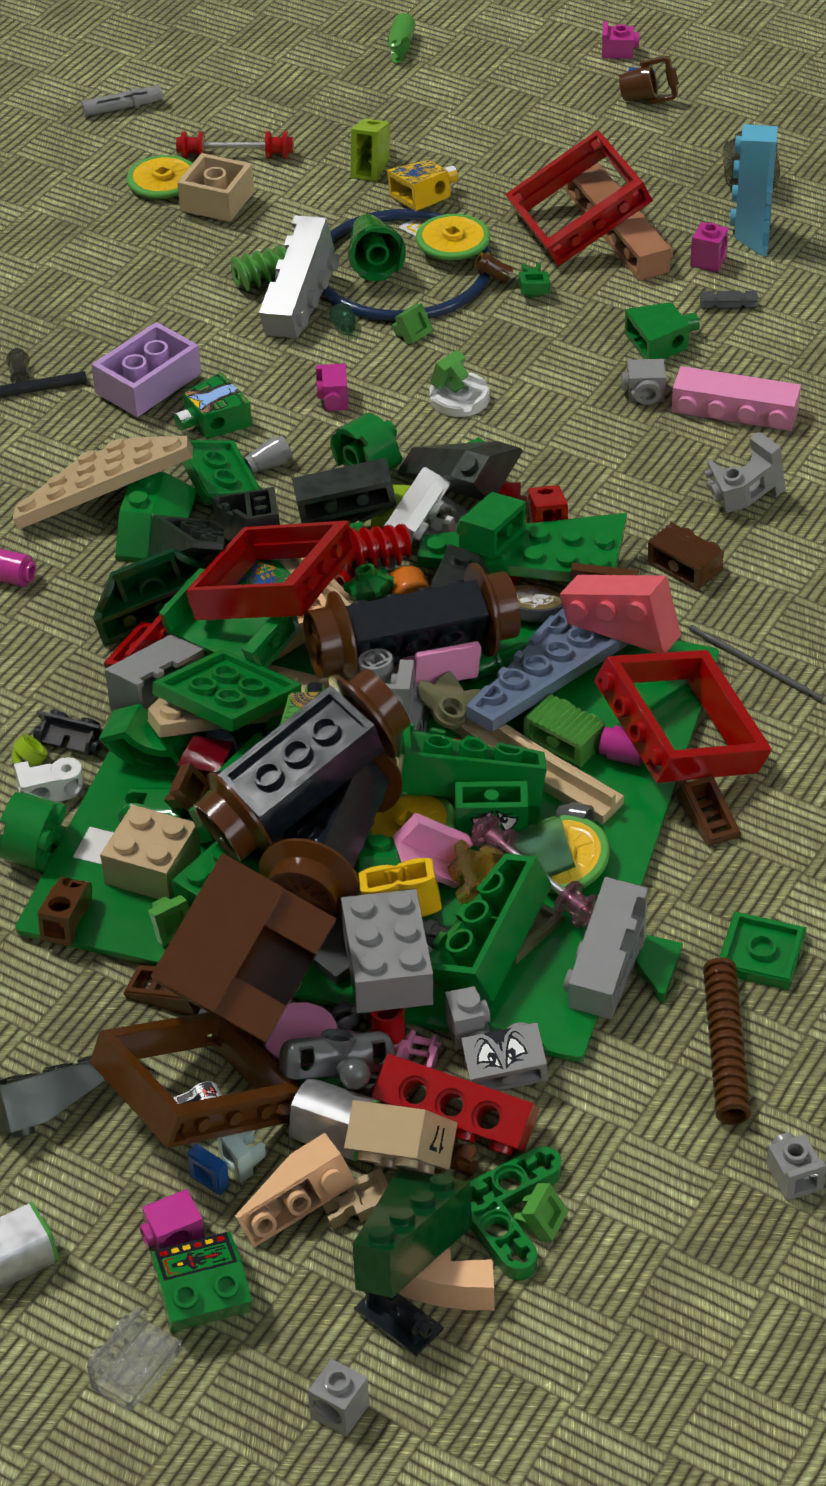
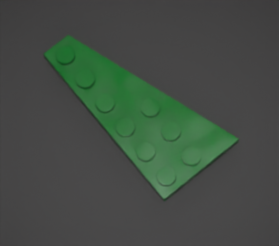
(544, 548)

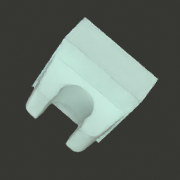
(239, 1156)

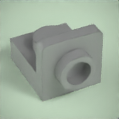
(404, 684)

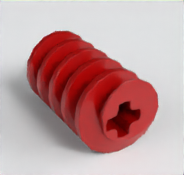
(381, 544)

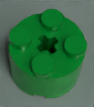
(366, 440)
(31, 830)

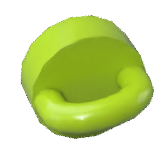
(30, 750)

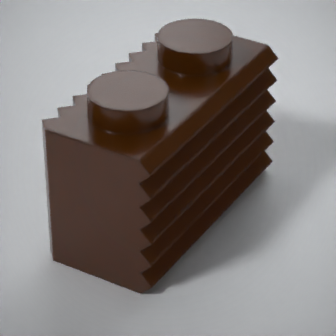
(685, 555)

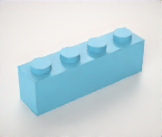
(754, 186)

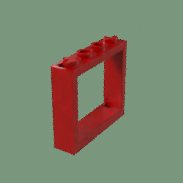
(595, 221)
(322, 544)
(746, 744)

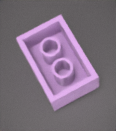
(146, 369)

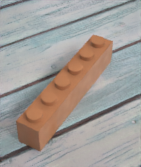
(632, 240)

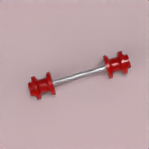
(196, 145)

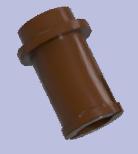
(487, 264)

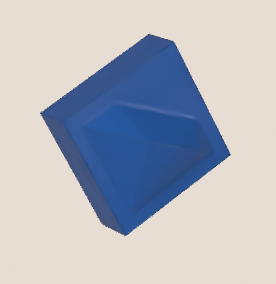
(208, 1169)

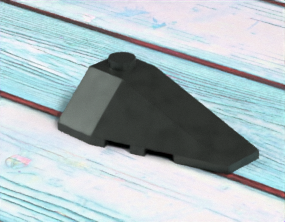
(470, 467)
(186, 535)
(38, 1098)

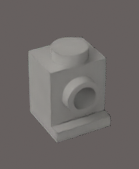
(465, 1014)
(795, 1166)

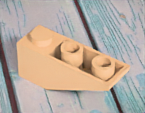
(296, 1189)

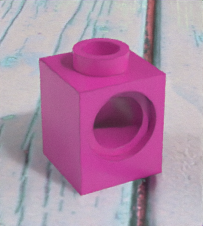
(709, 246)
(171, 1221)

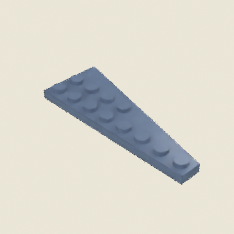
(550, 661)

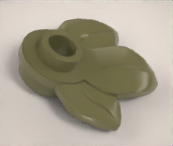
(446, 700)

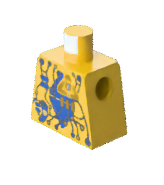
(421, 183)

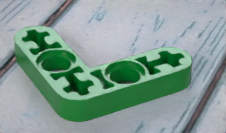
(499, 1200)

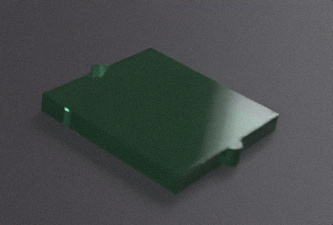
(548, 844)

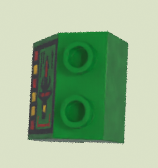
(201, 1281)

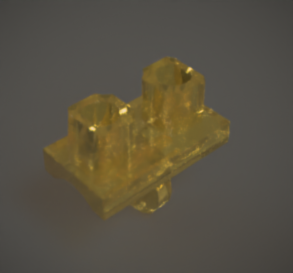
(471, 869)

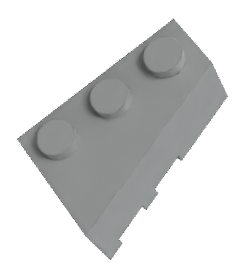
(133, 677)

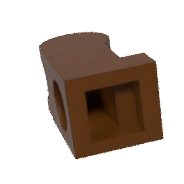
(64, 910)

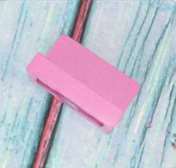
(459, 659)
(430, 839)

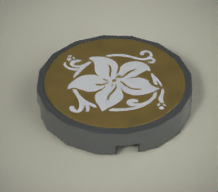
(537, 602)

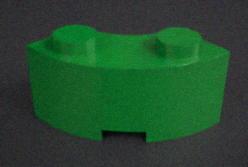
(133, 738)

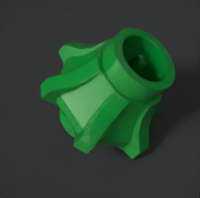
(369, 583)

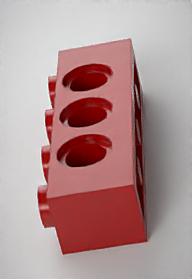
(516, 1115)

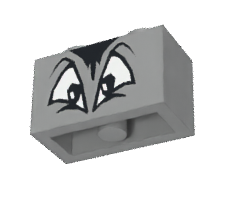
(506, 1057)

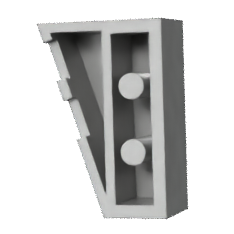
(608, 948)

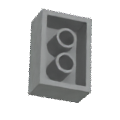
(387, 951)

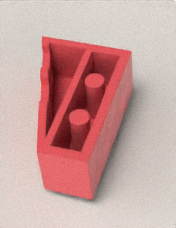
(624, 608)

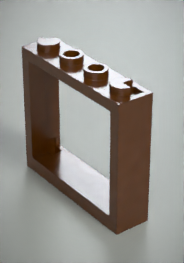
(196, 1121)

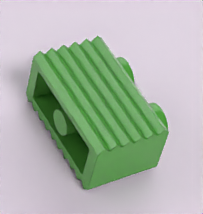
(564, 729)

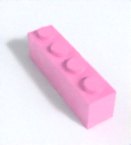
(736, 398)

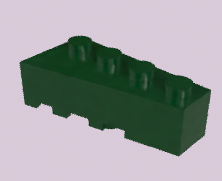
(409, 1229)

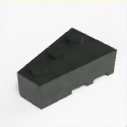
(345, 493)
(246, 510)

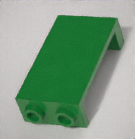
(251, 638)

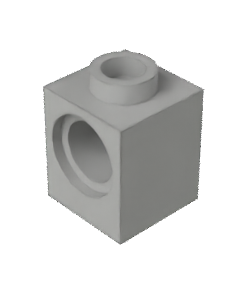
(338, 1397)

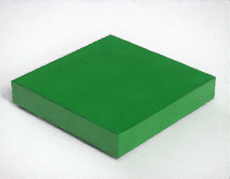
(763, 949)

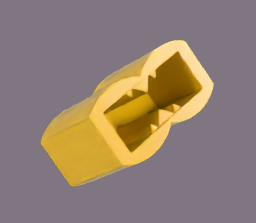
(408, 875)

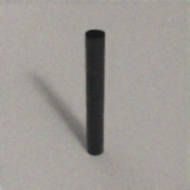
(43, 384)

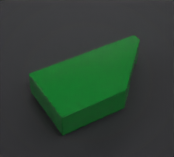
(658, 963)

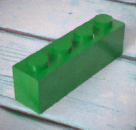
(434, 763)
(491, 927)

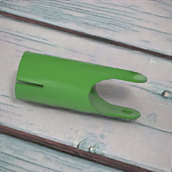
(401, 36)

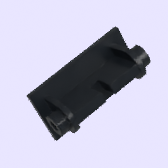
(57, 726)
(400, 1321)

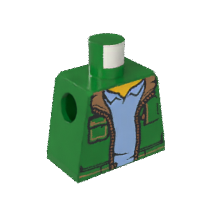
(214, 408)

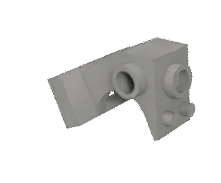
(742, 486)

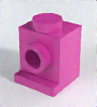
(619, 41)
(332, 386)

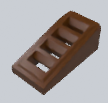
(708, 788)
(154, 996)

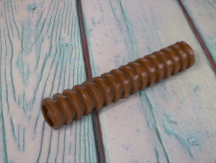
(726, 1041)

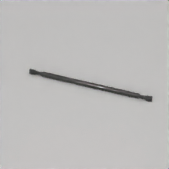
(756, 663)

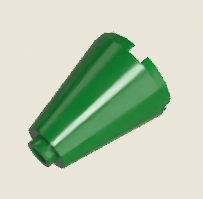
(375, 249)

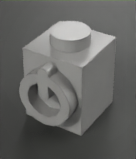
(645, 381)

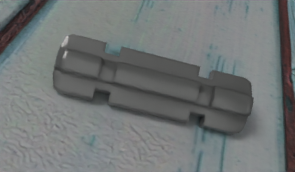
(728, 299)

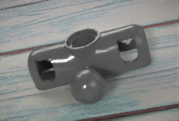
(336, 1055)

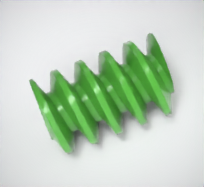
(257, 267)

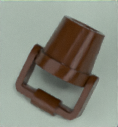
(643, 83)

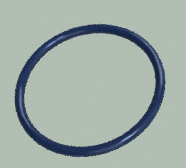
(389, 315)

